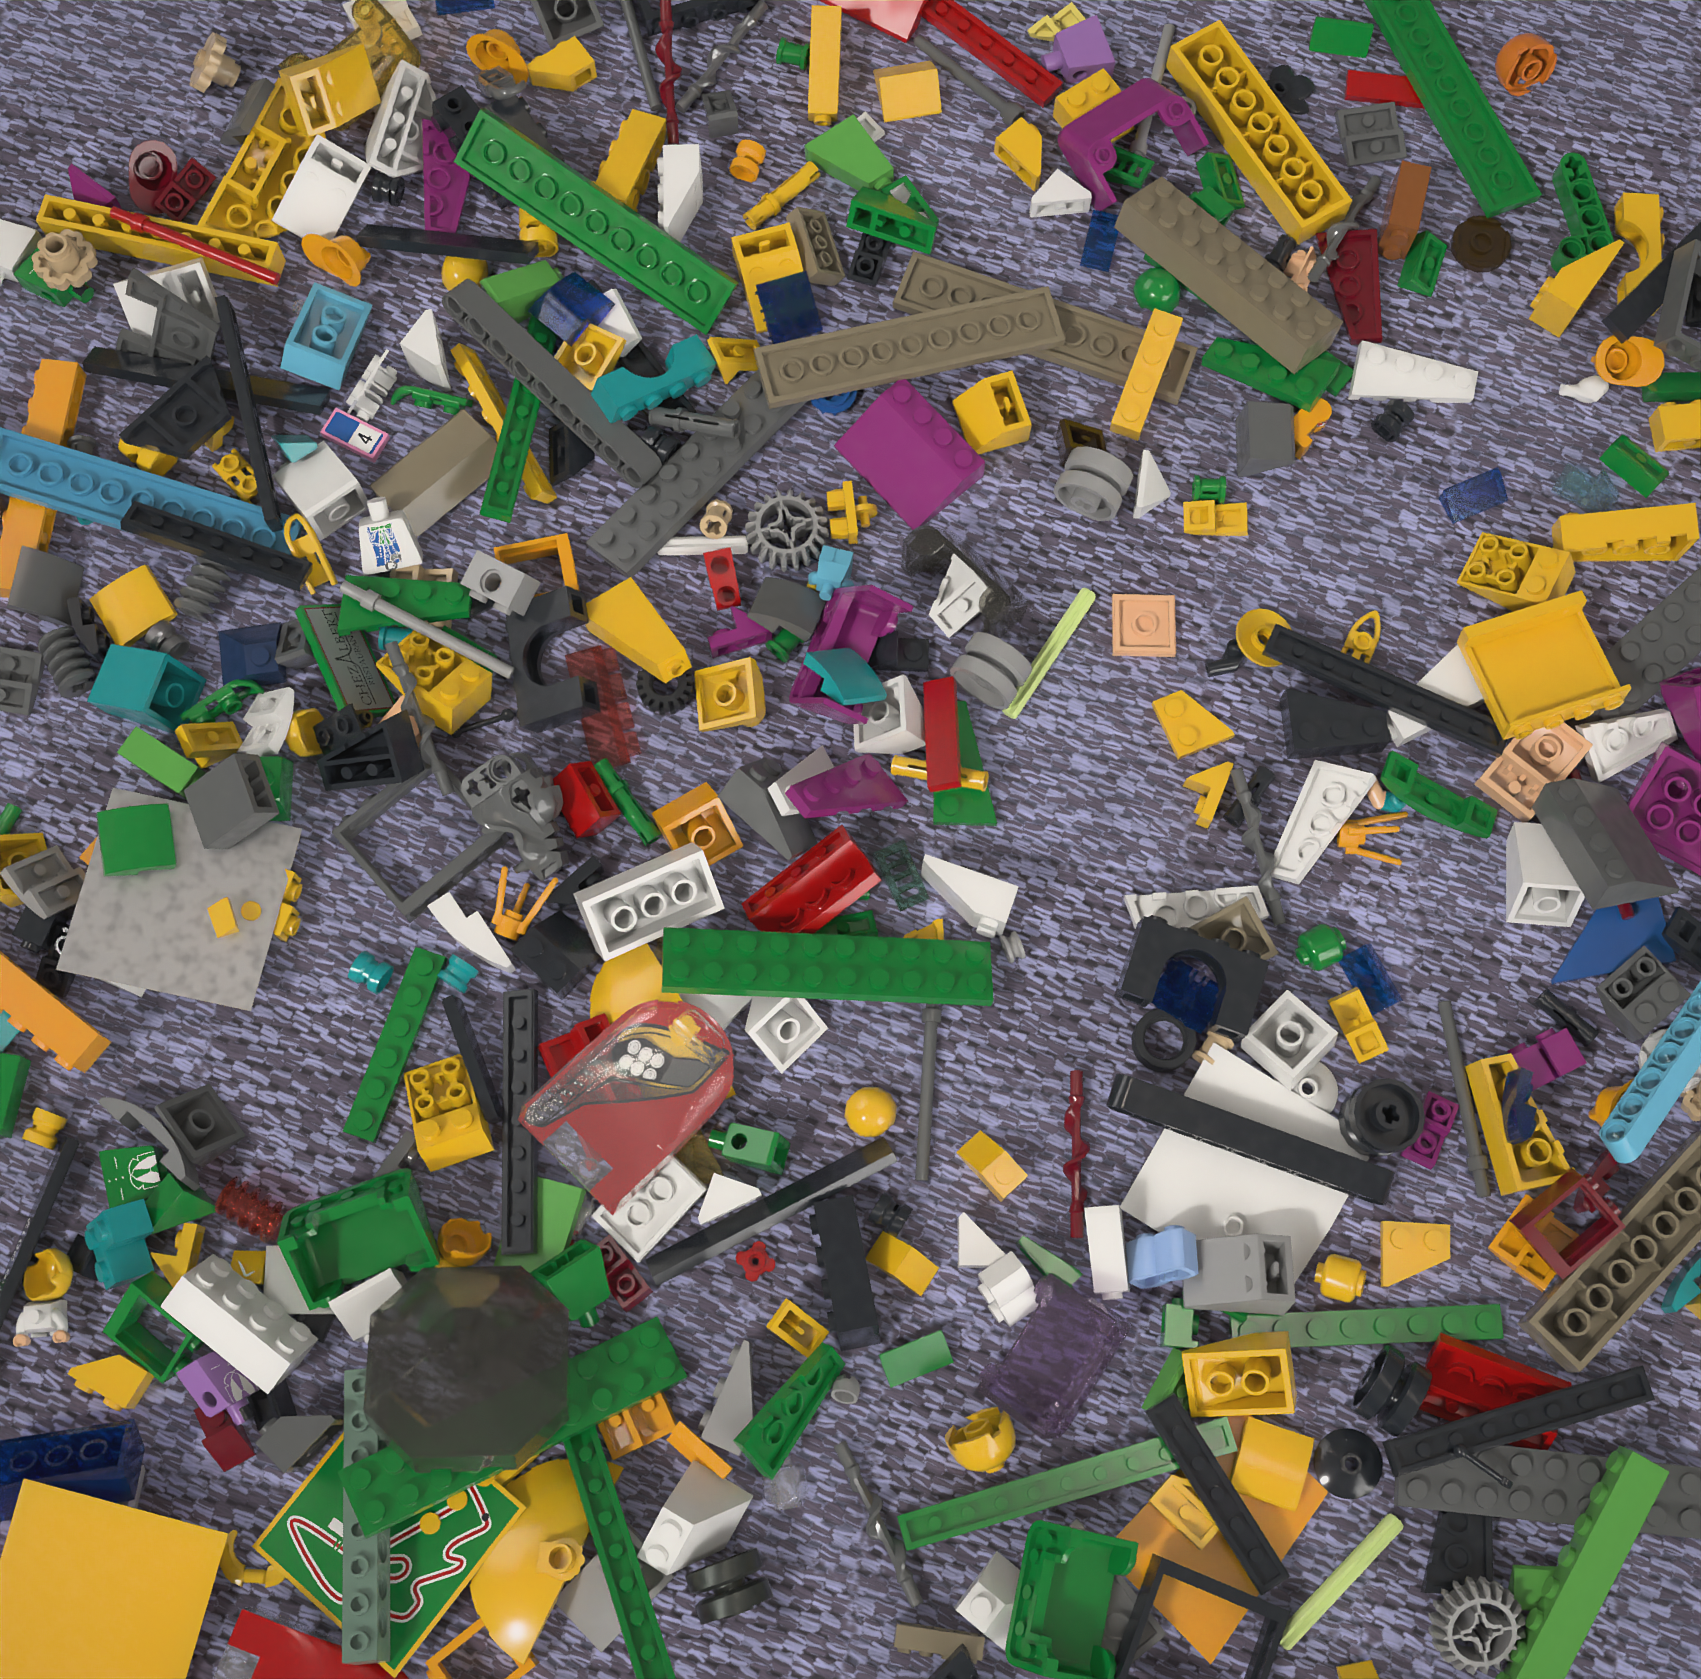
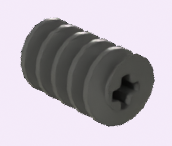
(202, 588)
(66, 662)

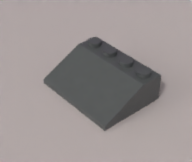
(1602, 843)

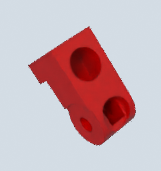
(722, 578)

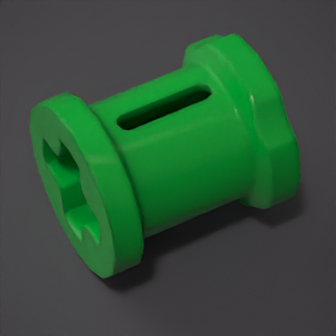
(793, 53)
(1209, 488)
(783, 644)

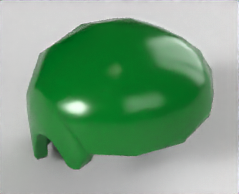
(1157, 290)

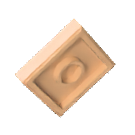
(1143, 625)

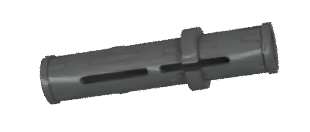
(683, 420)

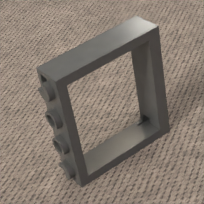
(1668, 336)
(446, 878)

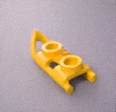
(231, 466)
(306, 547)
(1362, 641)

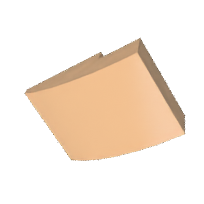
(1529, 764)

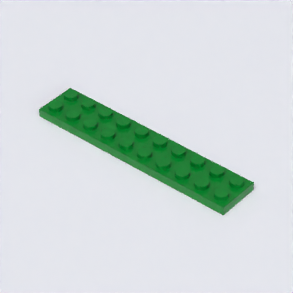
(1455, 104)
(595, 221)
(826, 966)
(601, 1386)

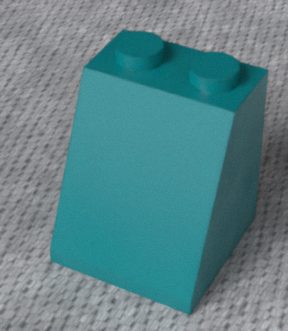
(146, 687)

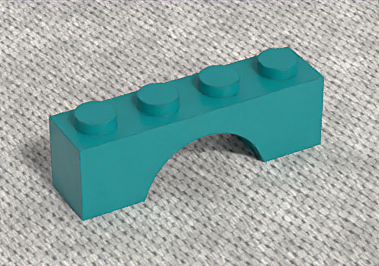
(624, 393)

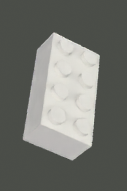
(646, 898)
(239, 1322)

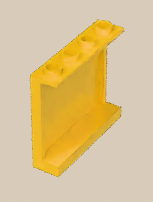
(1540, 666)

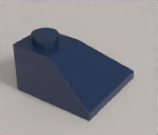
(251, 655)

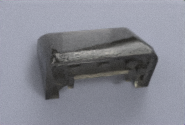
(931, 549)

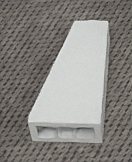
(1449, 679)

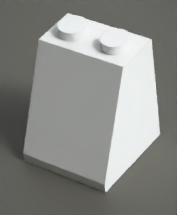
(322, 490)
(1538, 880)
(694, 1520)

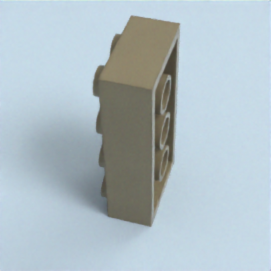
(816, 246)
(936, 1640)

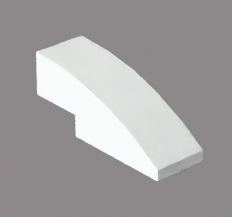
(470, 932)

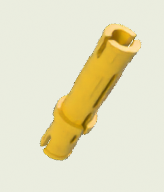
(774, 201)
(905, 767)

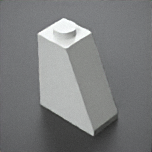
(1107, 1251)

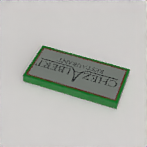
(345, 661)

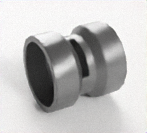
(165, 639)

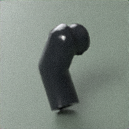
(1228, 663)

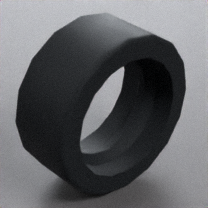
(1152, 1062)

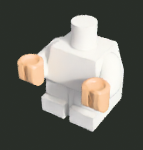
(40, 1319)

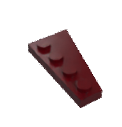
(1356, 284)

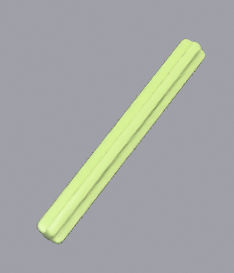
(1051, 649)
(1340, 1580)

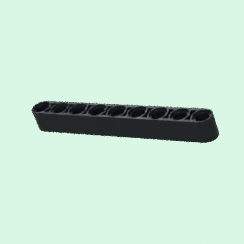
(1250, 1139)

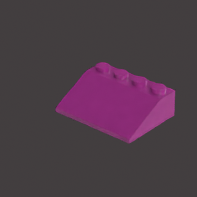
(910, 454)
(1670, 805)

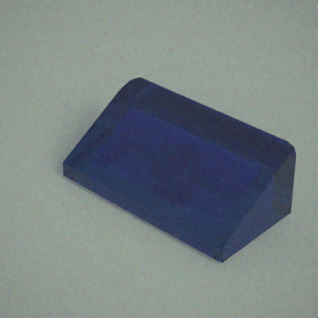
(1474, 495)
(1369, 975)

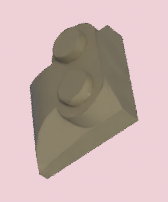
(1239, 927)

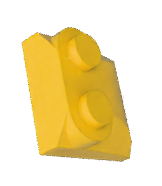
(591, 355)
(730, 695)

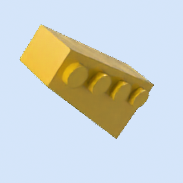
(632, 157)
(1628, 534)
(1525, 1164)

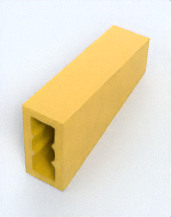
(824, 64)
(637, 631)

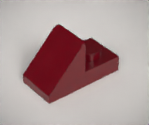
(224, 1440)

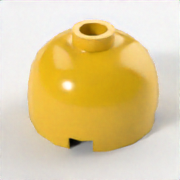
(984, 1441)

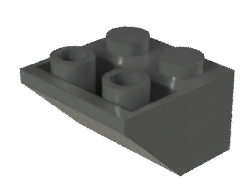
(1640, 994)

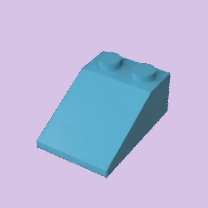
(325, 336)

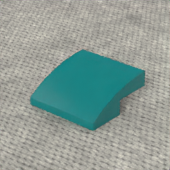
(846, 676)

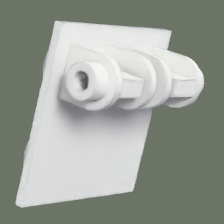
(379, 381)

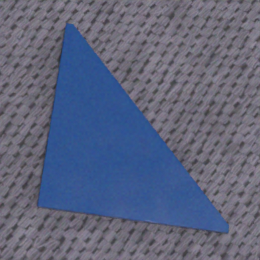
(1611, 941)

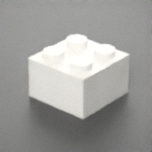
(1289, 1040)

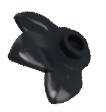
(1291, 89)

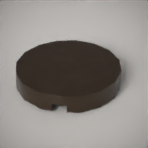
(1473, 250)

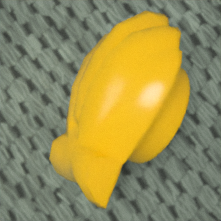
(560, 1558)

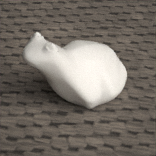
(1587, 390)

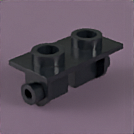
(341, 727)

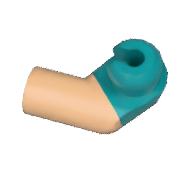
(1384, 799)

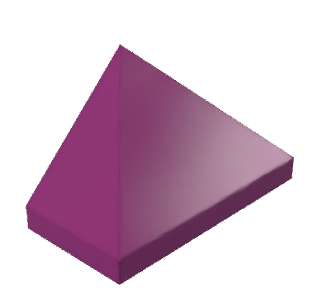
(88, 190)

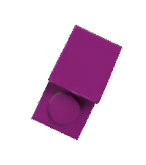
(746, 635)

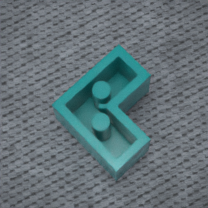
(120, 1243)

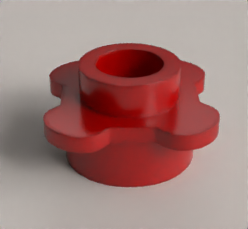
(765, 1263)

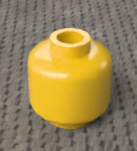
(1340, 1278)

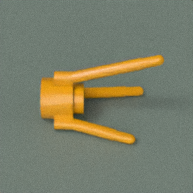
(1354, 834)
(510, 923)

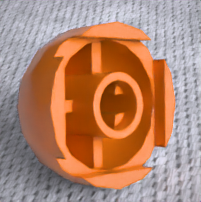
(1525, 57)

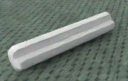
(700, 544)

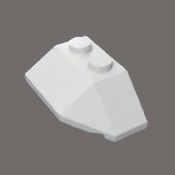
(397, 130)

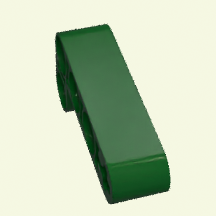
(1570, 181)

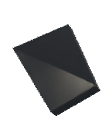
(566, 454)

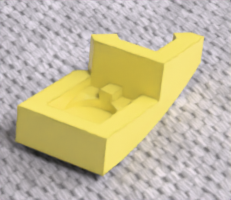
(1048, 27)

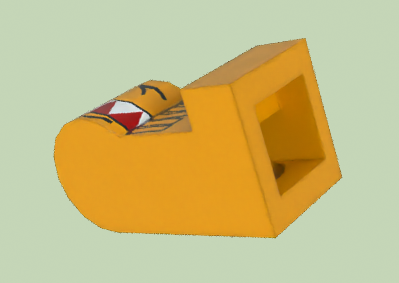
(1308, 422)

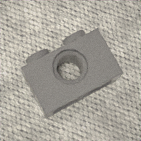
(515, 589)

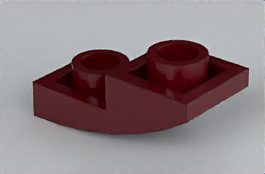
(185, 190)
(1603, 1167)
(622, 1276)

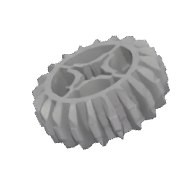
(775, 533)
(1461, 1612)

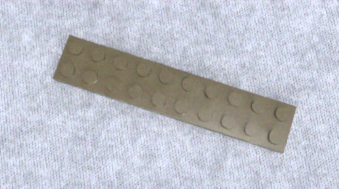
(1092, 341)
(908, 347)

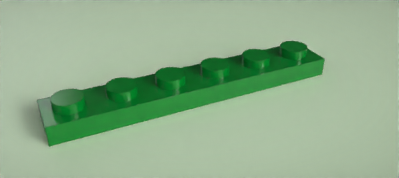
(394, 1045)

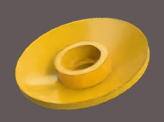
(1254, 626)

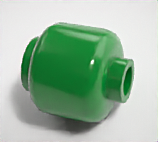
(1320, 947)

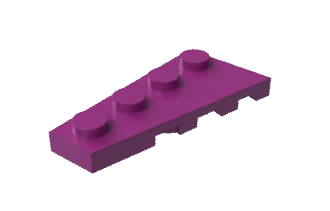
(444, 182)
(848, 788)

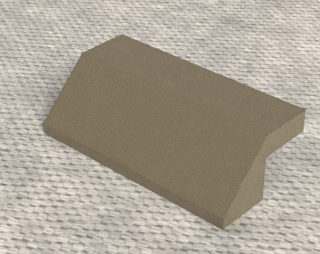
(438, 472)

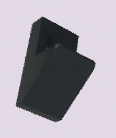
(900, 654)
(584, 877)

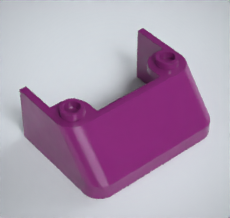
(1088, 138)
(852, 621)

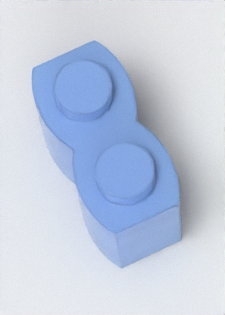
(1161, 1257)

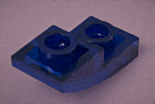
(1518, 1116)

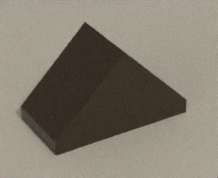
(1074, 434)

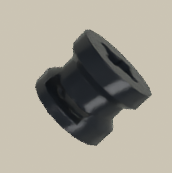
(388, 189)

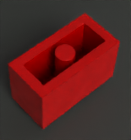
(585, 799)

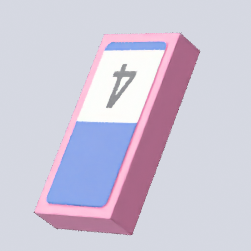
(355, 435)

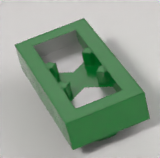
(907, 193)

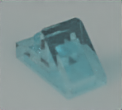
(1585, 491)

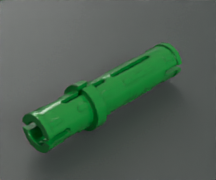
(627, 803)

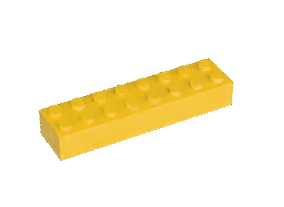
(1258, 132)

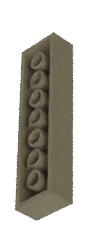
(1228, 274)
(1600, 1295)

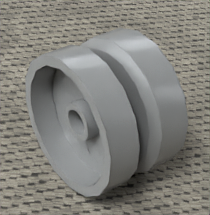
(1093, 483)
(991, 670)

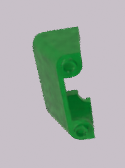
(356, 1236)
(1065, 1601)

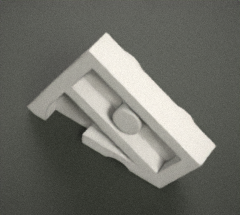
(957, 598)

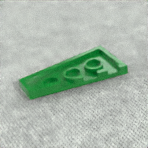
(1263, 372)
(421, 598)
(965, 804)
(785, 1416)

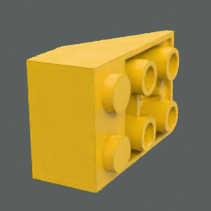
(330, 89)
(763, 258)
(1516, 572)
(447, 683)
(444, 1116)

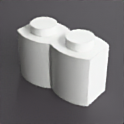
(1009, 1289)

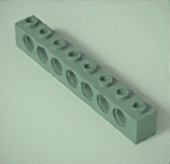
(364, 1560)

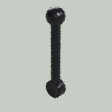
(506, 715)
(1461, 1450)

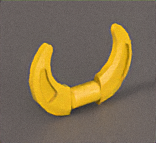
(236, 1572)

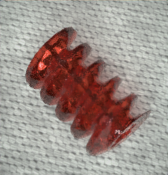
(250, 1211)

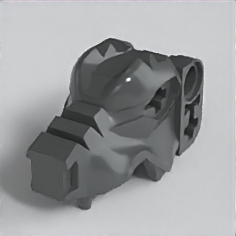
(516, 811)

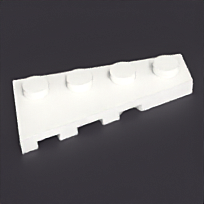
(1397, 374)
(1318, 815)
(1191, 906)

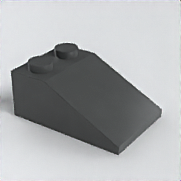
(750, 799)

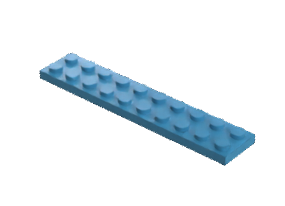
(106, 489)

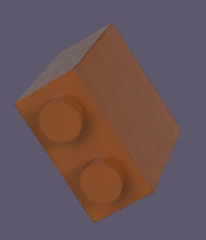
(1403, 210)

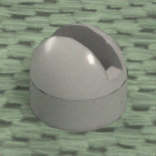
(845, 1389)

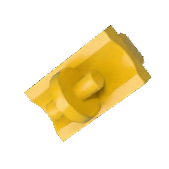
(844, 500)

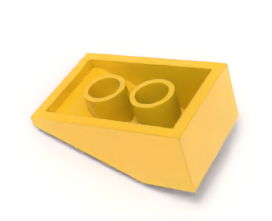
(1565, 294)
(1241, 1376)

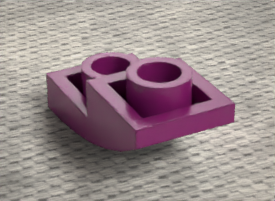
(1437, 1125)

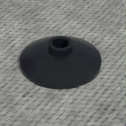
(1331, 1458)

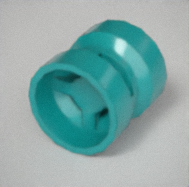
(370, 972)

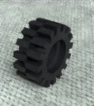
(665, 703)

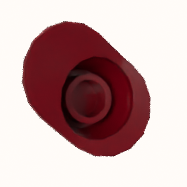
(150, 172)

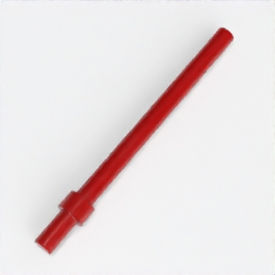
(143, 224)

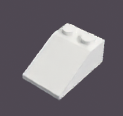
(975, 896)

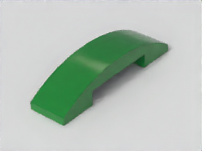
(1435, 801)

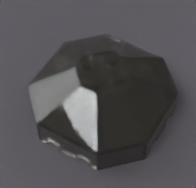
(468, 1368)

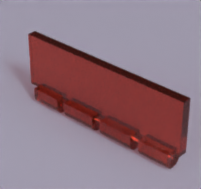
(605, 729)

